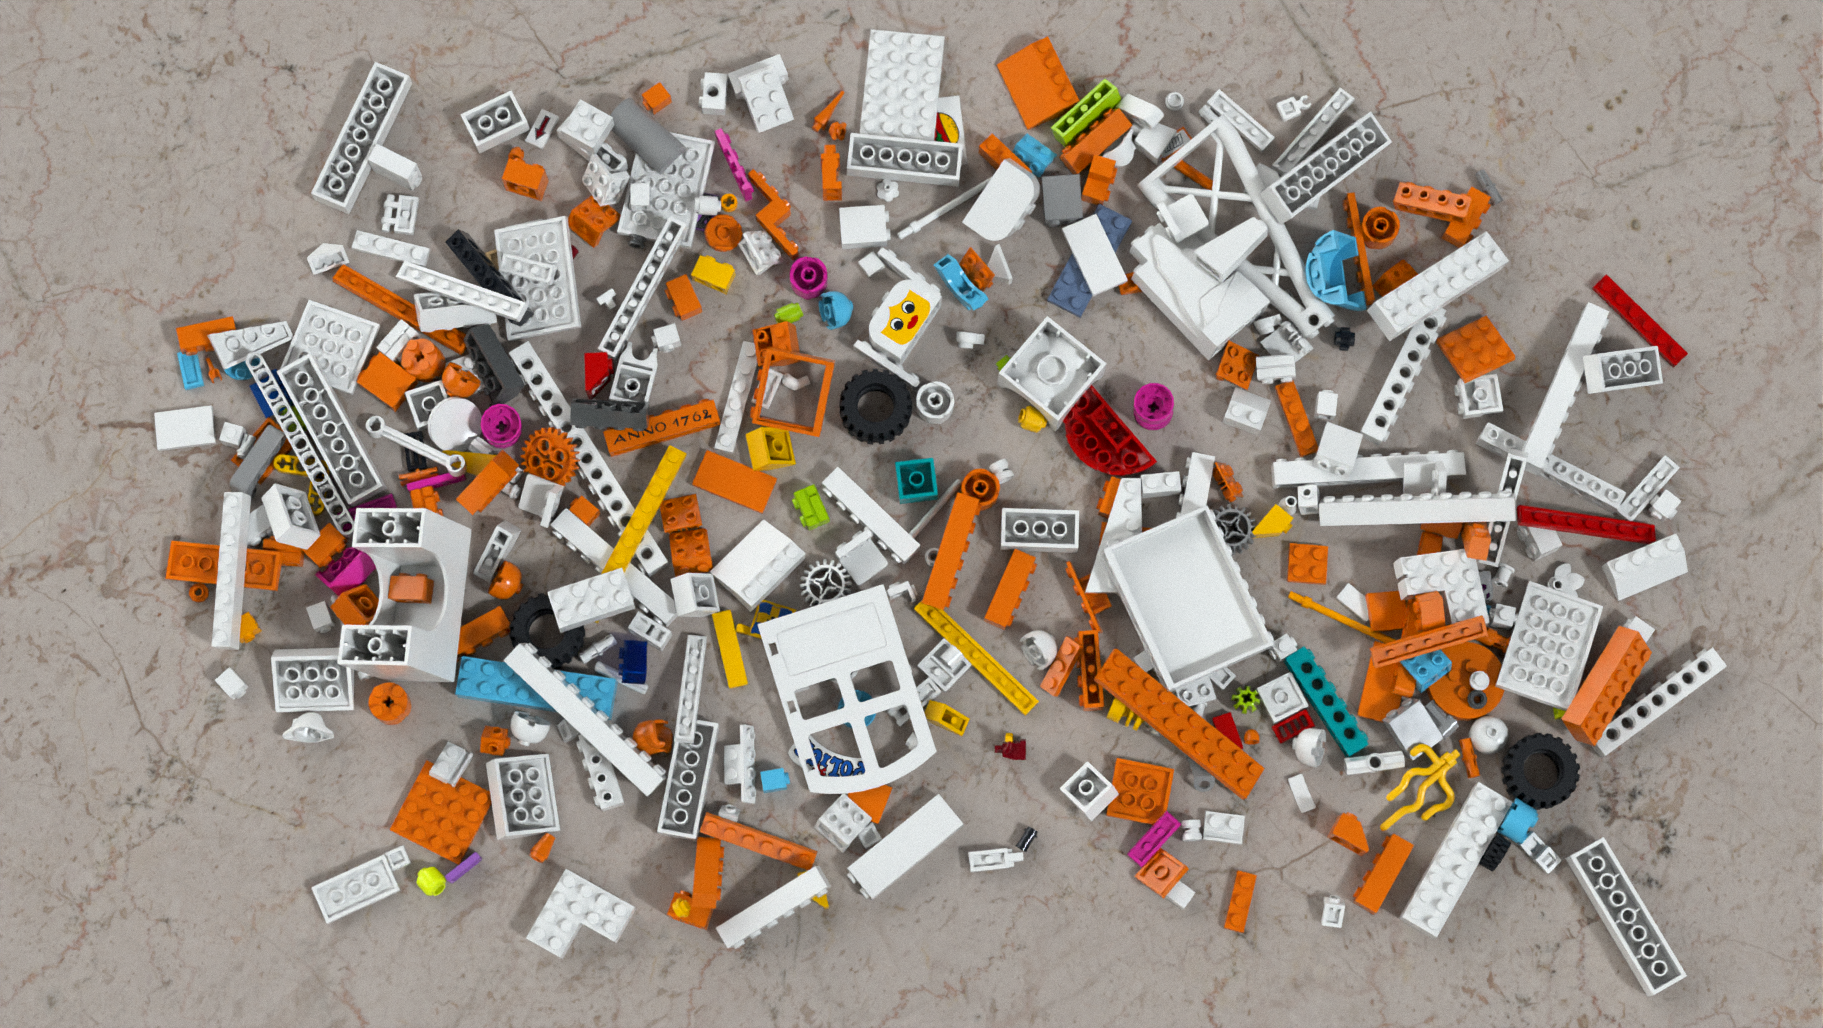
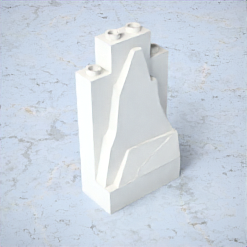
(1189, 295)

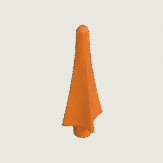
(823, 117)

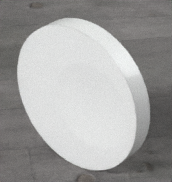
(454, 424)

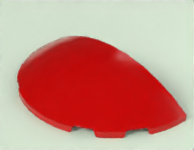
(1103, 438)

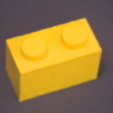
(713, 274)

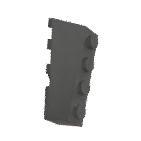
(493, 365)
(609, 414)

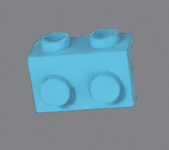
(1034, 154)

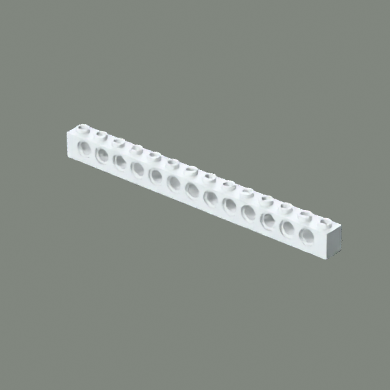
(525, 354)

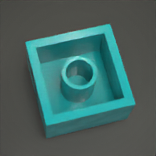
(916, 480)

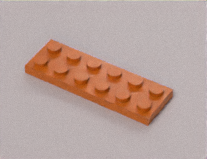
(200, 564)

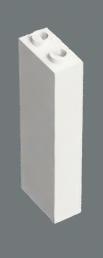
(904, 847)

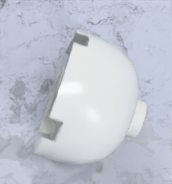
(1039, 648)
(529, 728)
(1488, 735)
(1309, 746)

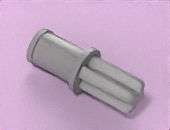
(1488, 187)

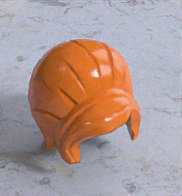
(653, 736)

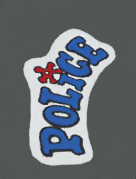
(828, 762)

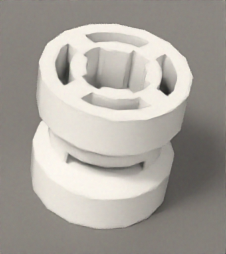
(1001, 471)
(1191, 830)

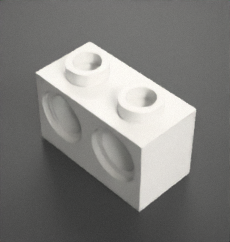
(650, 631)

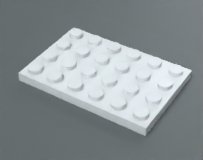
(902, 85)
(670, 192)
(553, 305)
(1549, 646)

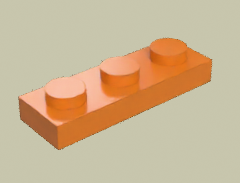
(1061, 666)
(1240, 901)

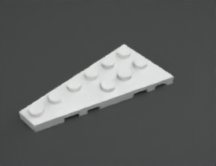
(1122, 524)

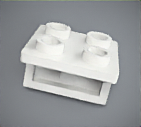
(760, 251)

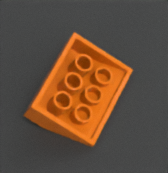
(1038, 83)

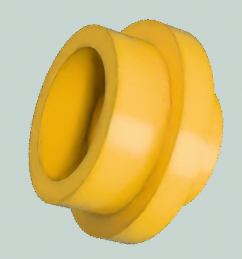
(681, 908)

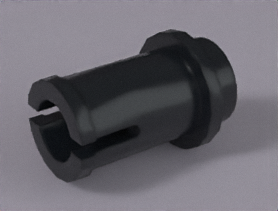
(1027, 838)

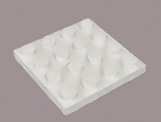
(336, 340)

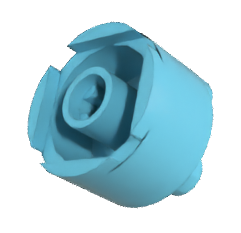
(1517, 821)

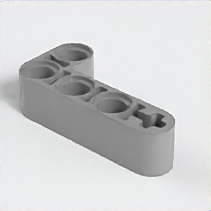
(257, 461)

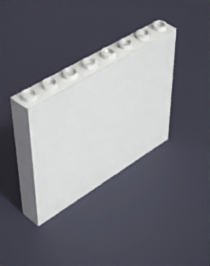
(1187, 598)

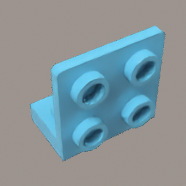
(1427, 668)

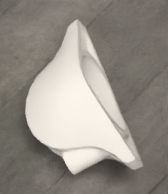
(1121, 149)
(308, 729)

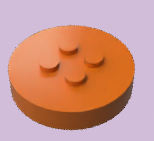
(1453, 688)

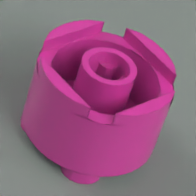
(812, 268)

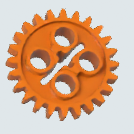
(557, 444)

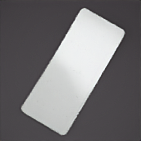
(1301, 793)

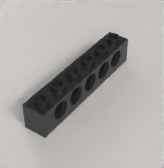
(483, 269)

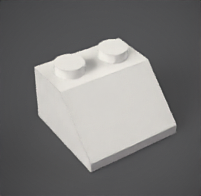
(1246, 411)

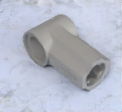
(1445, 723)

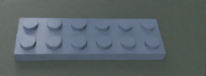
(1071, 289)

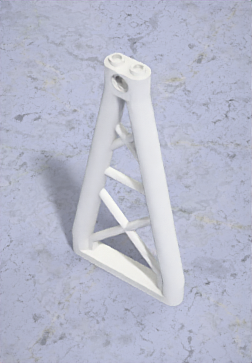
(1285, 250)

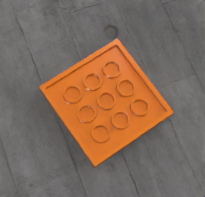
(442, 815)

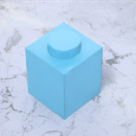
(774, 780)

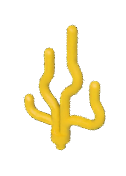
(1437, 772)

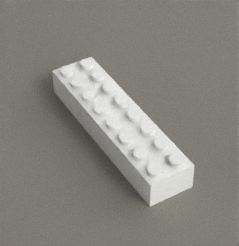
(364, 128)
(1325, 168)
(1437, 286)
(331, 429)
(1455, 860)
(1626, 917)

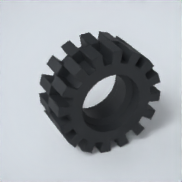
(1495, 852)

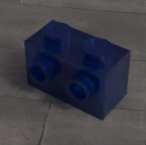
(633, 662)

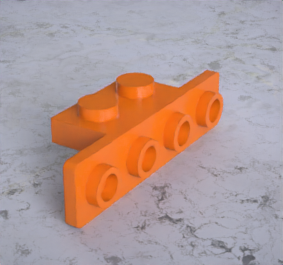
(1092, 602)

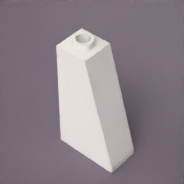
(1230, 249)

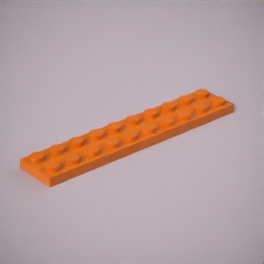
(1179, 724)

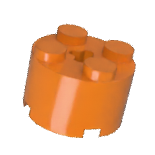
(1384, 219)
(423, 360)
(987, 482)
(397, 711)

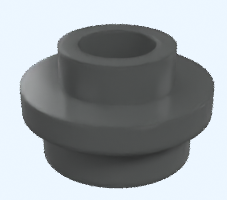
(1483, 699)

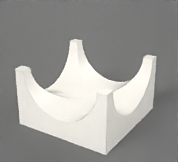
(1052, 371)

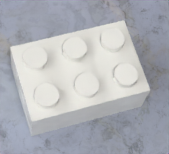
(765, 98)
(495, 121)
(290, 516)

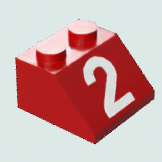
(597, 372)

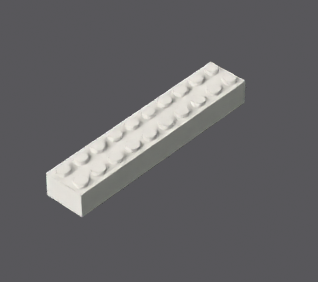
(585, 718)

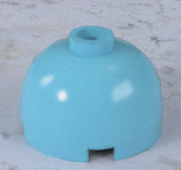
(835, 309)

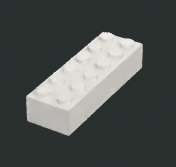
(904, 159)
(688, 783)

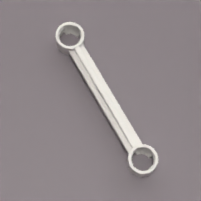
(416, 446)

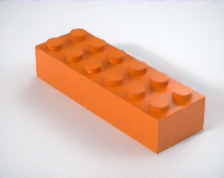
(1606, 685)

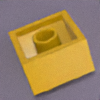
(770, 449)

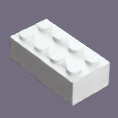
(1622, 369)
(1039, 530)
(591, 600)

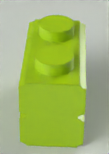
(811, 507)

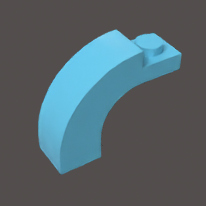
(959, 284)

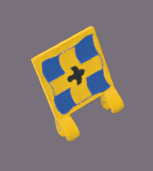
(764, 612)

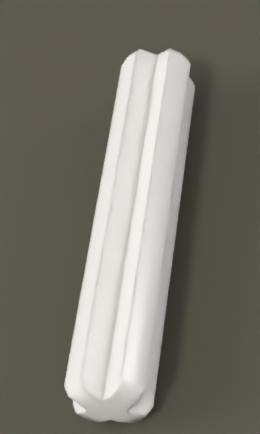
(613, 673)

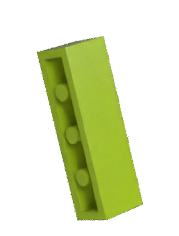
(1086, 112)

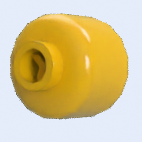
(1031, 419)

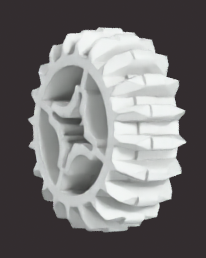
(818, 581)

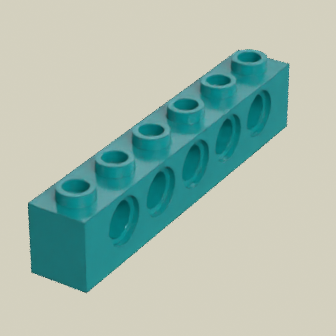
(1325, 713)

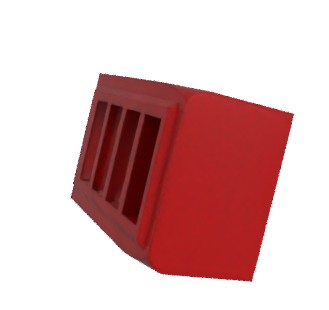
(1309, 720)

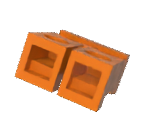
(830, 174)

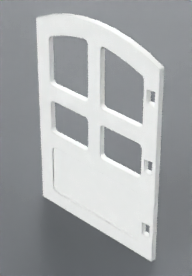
(833, 643)

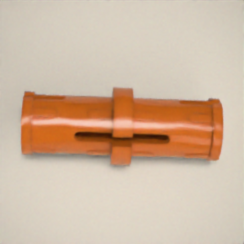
(418, 475)
(1469, 758)

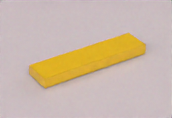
(729, 649)

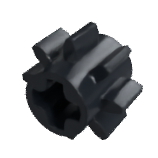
(1344, 338)

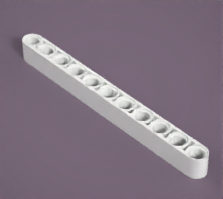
(296, 436)

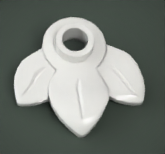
(1568, 581)

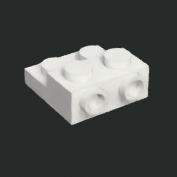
(1479, 396)

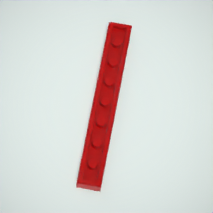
(1585, 524)

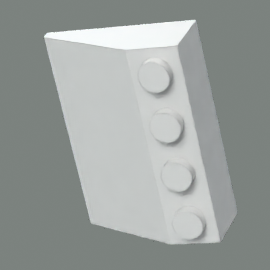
(758, 564)
(311, 680)
(522, 796)

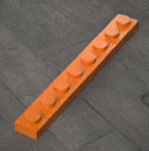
(394, 306)

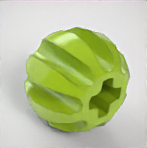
(1239, 699)

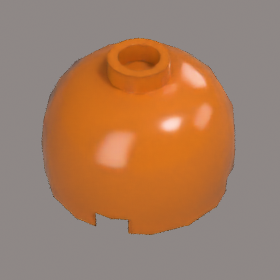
(459, 382)
(506, 581)

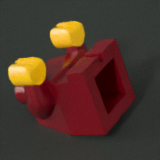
(1012, 749)

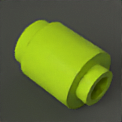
(789, 312)

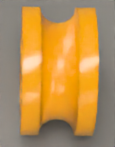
(724, 198)

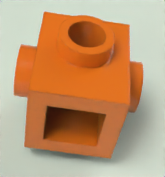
(494, 740)

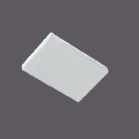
(185, 428)

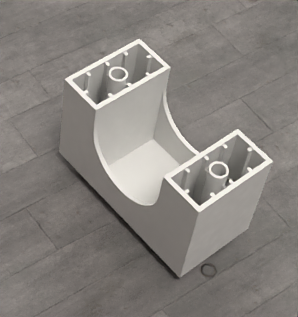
(410, 638)

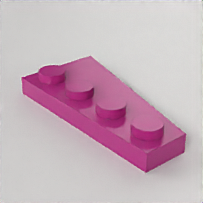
(732, 160)

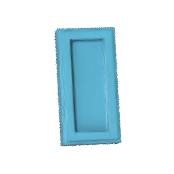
(190, 371)

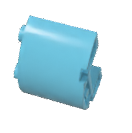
(1326, 270)

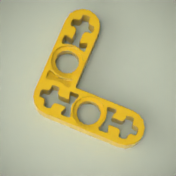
(310, 461)

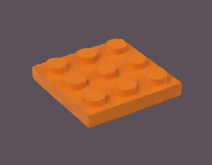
(1475, 349)
(1142, 791)

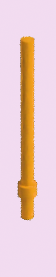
(1307, 602)

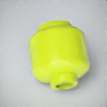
(431, 881)

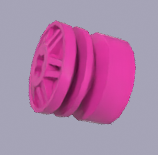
(1153, 396)
(498, 415)

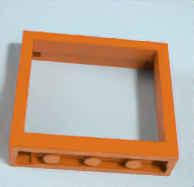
(759, 392)

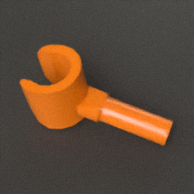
(213, 373)

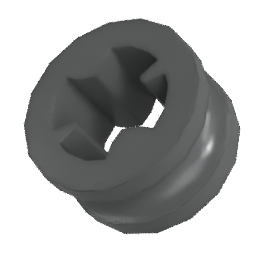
(637, 241)

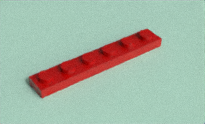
(1639, 320)

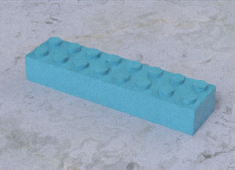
(500, 684)

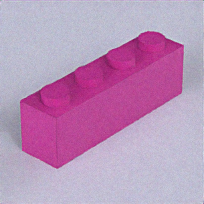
(347, 571)

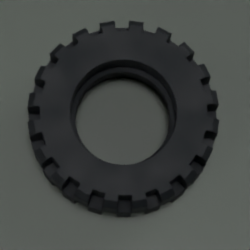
(871, 382)
(521, 624)
(1561, 756)

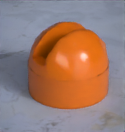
(516, 152)
(1251, 737)

